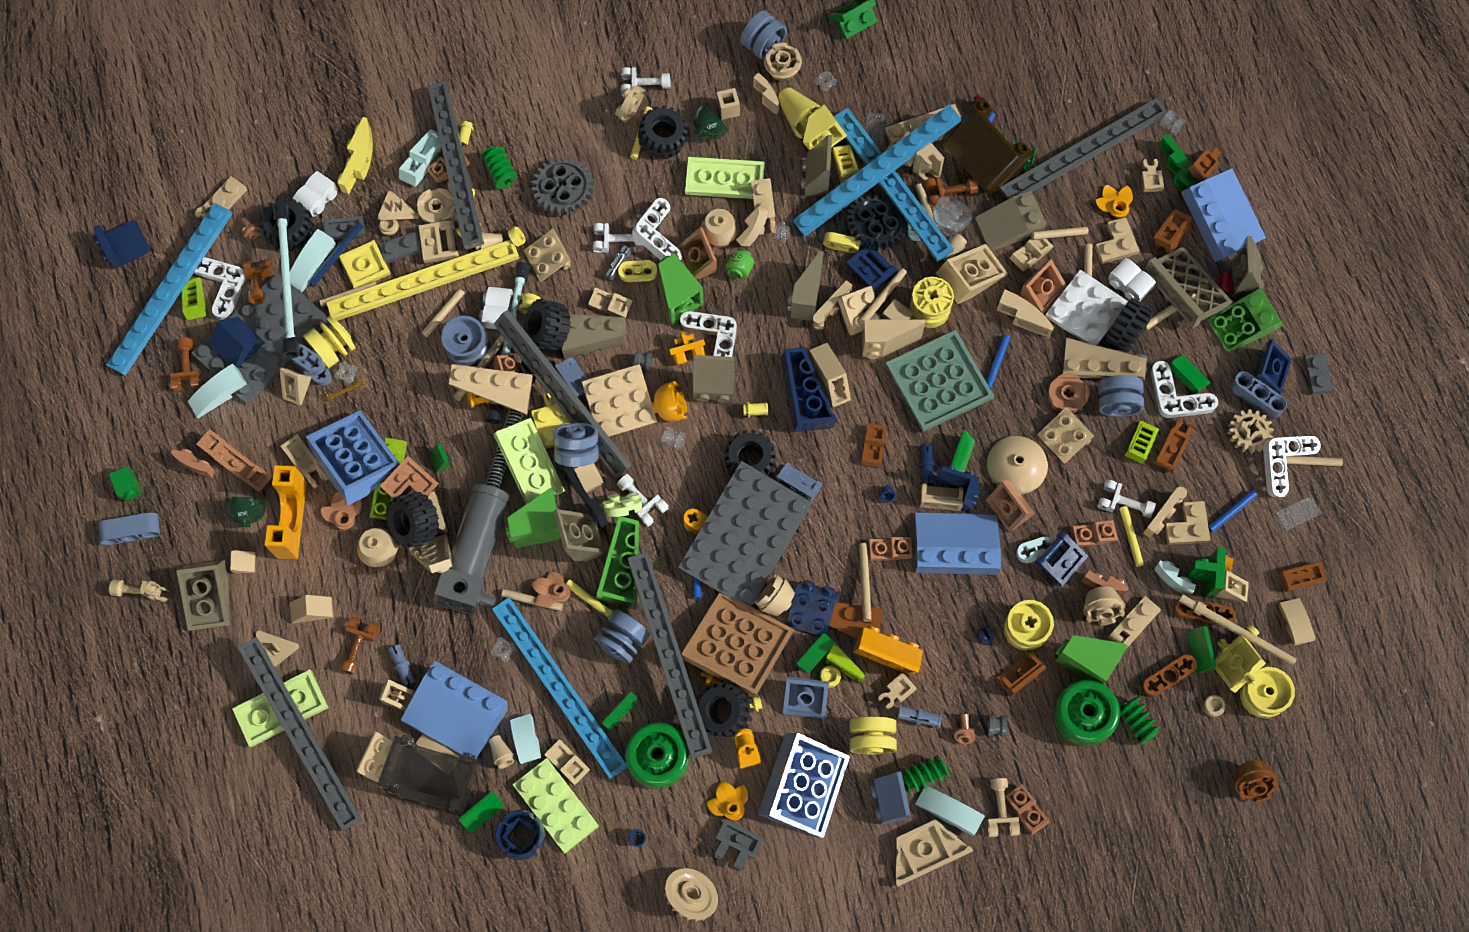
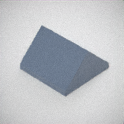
(805, 697)

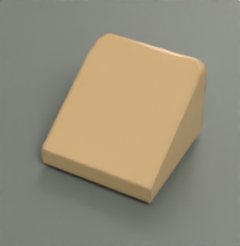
(242, 562)

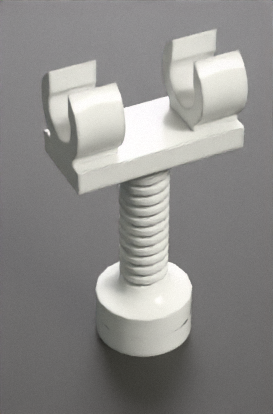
(628, 73)
(603, 229)
(626, 483)
(1105, 504)

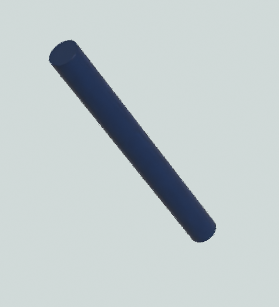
(336, 253)

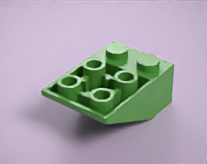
(1245, 321)

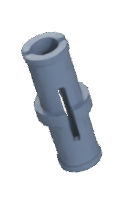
(402, 666)
(919, 716)

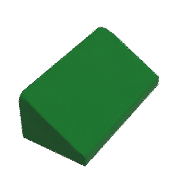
(1189, 374)
(963, 452)
(1201, 649)
(814, 653)
(481, 812)

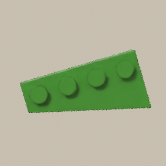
(617, 580)

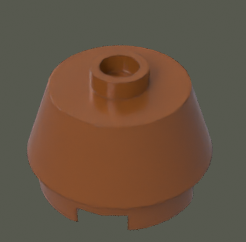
(1255, 781)

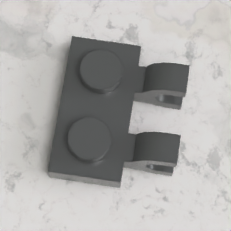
(739, 839)

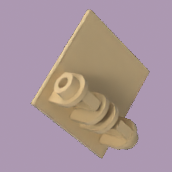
(547, 255)
(1065, 435)
(375, 757)

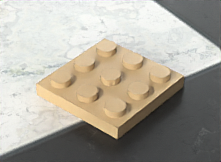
(620, 400)

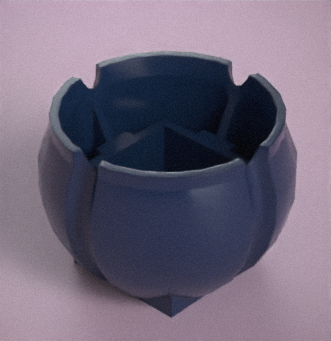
(508, 826)

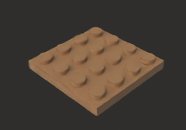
(737, 644)

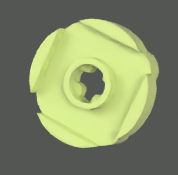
(620, 506)

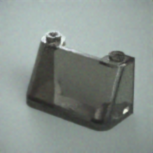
(428, 776)

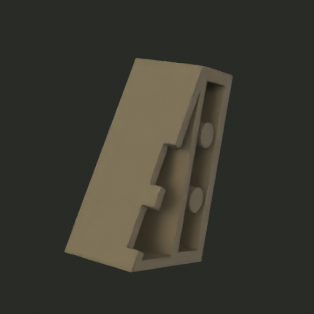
(593, 333)

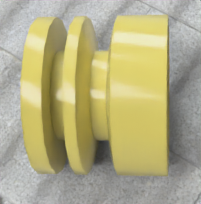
(933, 311)
(329, 341)

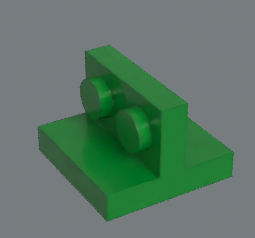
(854, 17)
(1210, 571)

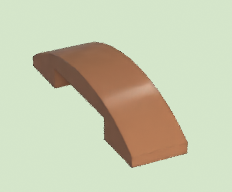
(234, 461)

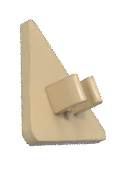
(396, 208)
(276, 647)

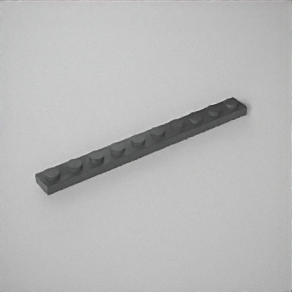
(1085, 150)
(456, 165)
(559, 390)
(669, 656)
(300, 734)

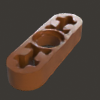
(1220, 610)
(1153, 679)

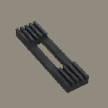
(596, 511)

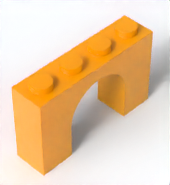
(284, 539)

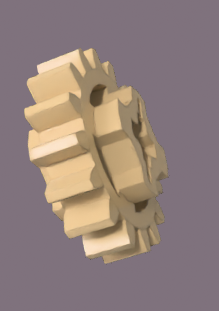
(1241, 431)

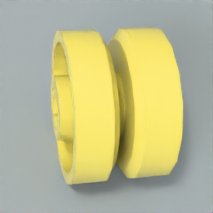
(1035, 615)
(1279, 696)
(873, 735)

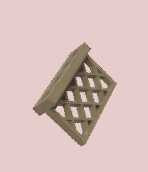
(1176, 292)

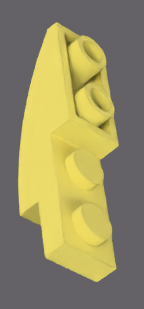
(360, 150)

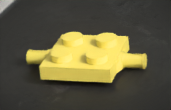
(548, 419)
(1238, 663)

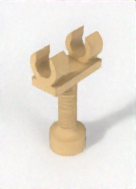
(147, 589)
(999, 786)

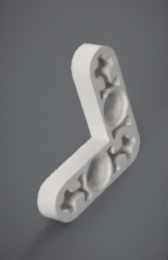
(649, 230)
(228, 282)
(722, 334)
(1171, 398)
(1282, 451)

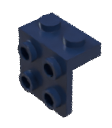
(121, 243)
(949, 476)
(812, 607)

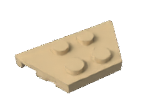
(926, 850)

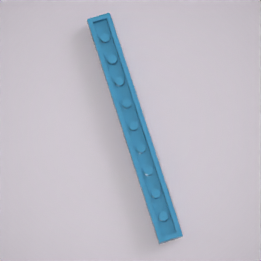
(877, 170)
(896, 188)
(169, 289)
(560, 688)

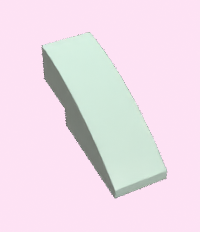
(421, 157)
(311, 259)
(216, 390)
(950, 810)

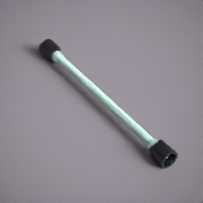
(520, 274)
(290, 342)

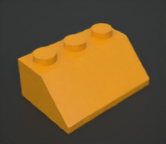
(888, 650)

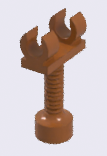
(932, 184)
(256, 295)
(185, 345)
(348, 666)

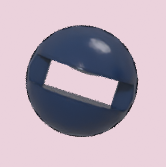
(887, 498)
(982, 638)
(641, 839)

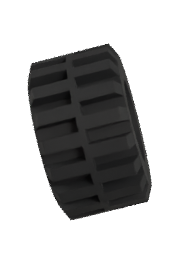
(665, 119)
(296, 234)
(547, 324)
(1129, 325)
(754, 442)
(412, 519)
(740, 709)

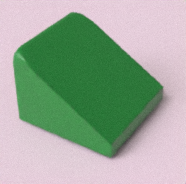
(439, 458)

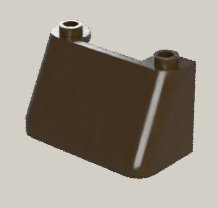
(984, 149)

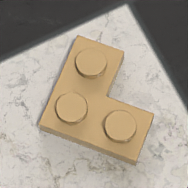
(1121, 245)
(853, 306)
(1194, 528)

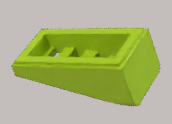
(197, 309)
(1137, 455)
(841, 661)

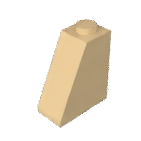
(830, 374)

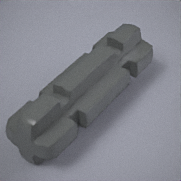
(620, 257)

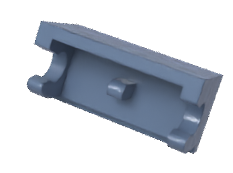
(572, 376)
(799, 482)

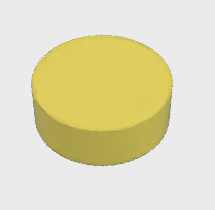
(516, 236)
(830, 674)

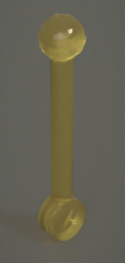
(361, 383)

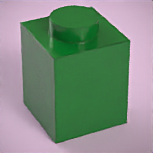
(125, 483)

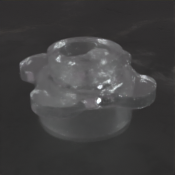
(825, 76)
(782, 232)
(350, 376)
(509, 648)

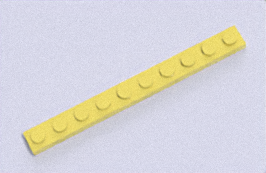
(422, 280)

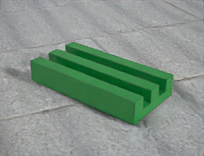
(620, 711)

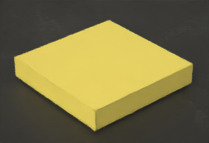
(364, 264)

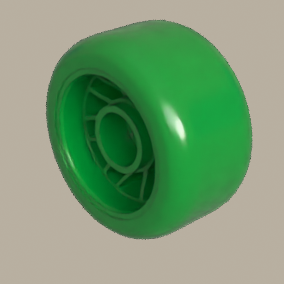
(1072, 721)
(661, 772)

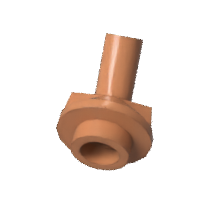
(250, 230)
(964, 734)

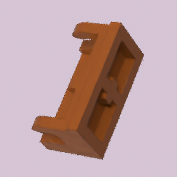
(1173, 231)
(1021, 673)

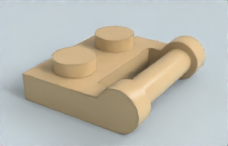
(432, 244)

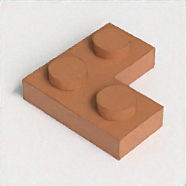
(408, 474)

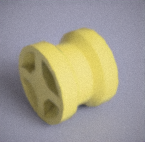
(527, 299)

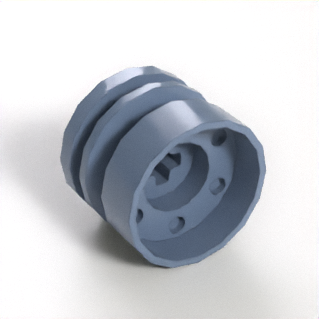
(623, 634)

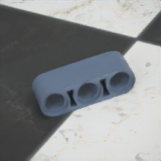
(1268, 395)
(129, 528)

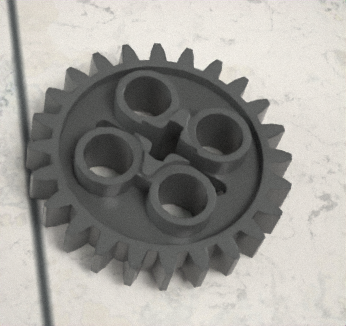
(562, 186)

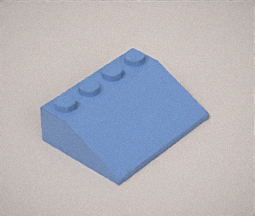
(1222, 214)
(352, 456)
(957, 543)
(454, 710)
(804, 784)

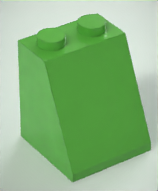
(679, 288)
(534, 522)
(1090, 657)

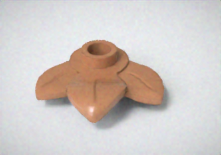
(341, 510)
(548, 588)

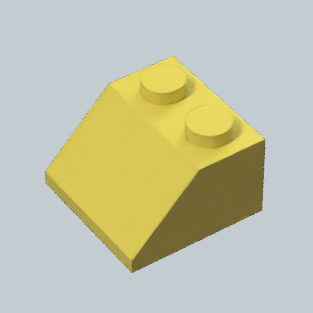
(820, 125)

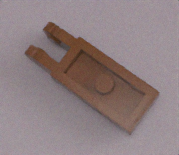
(1174, 446)

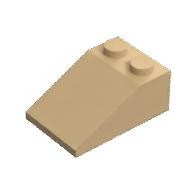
(971, 272)
(887, 336)

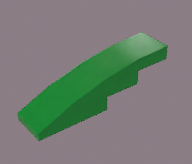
(1177, 164)

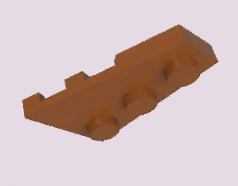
(849, 619)

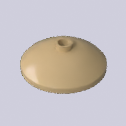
(1025, 475)

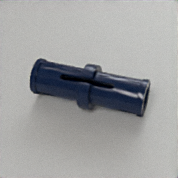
(927, 464)

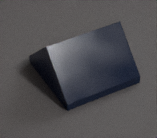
(235, 341)
(1272, 366)

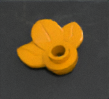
(1113, 199)
(726, 799)

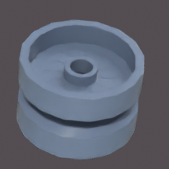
(762, 34)
(465, 340)
(1121, 396)
(576, 444)

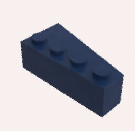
(806, 399)

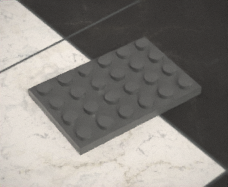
(269, 324)
(745, 534)

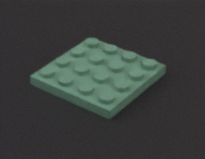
(939, 380)

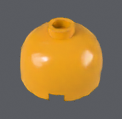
(669, 402)

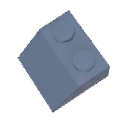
(890, 798)

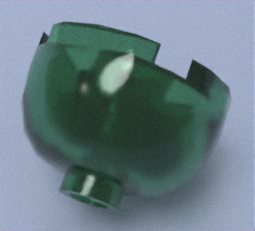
(708, 124)
(245, 510)

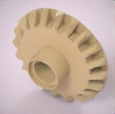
(691, 894)

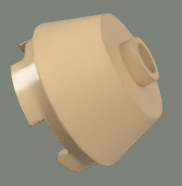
(782, 61)
(720, 227)
(377, 547)
(775, 596)
(1103, 605)

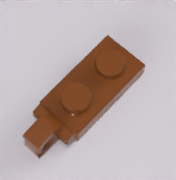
(1204, 164)

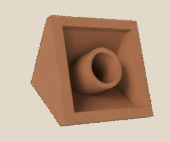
(698, 255)
(1044, 287)
(1009, 505)

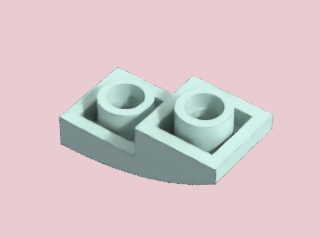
(1169, 573)
(525, 739)

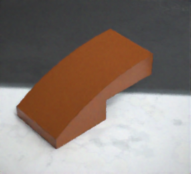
(874, 445)

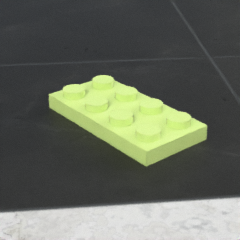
(722, 177)
(528, 460)
(260, 721)
(556, 805)

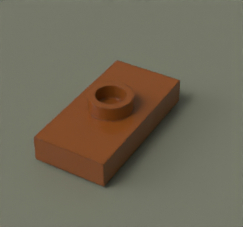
(1303, 576)

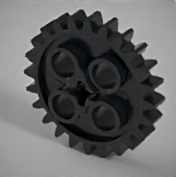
(876, 222)

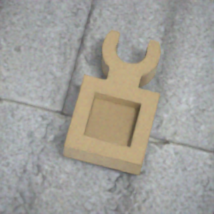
(1151, 179)
(899, 689)

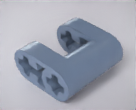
(307, 364)

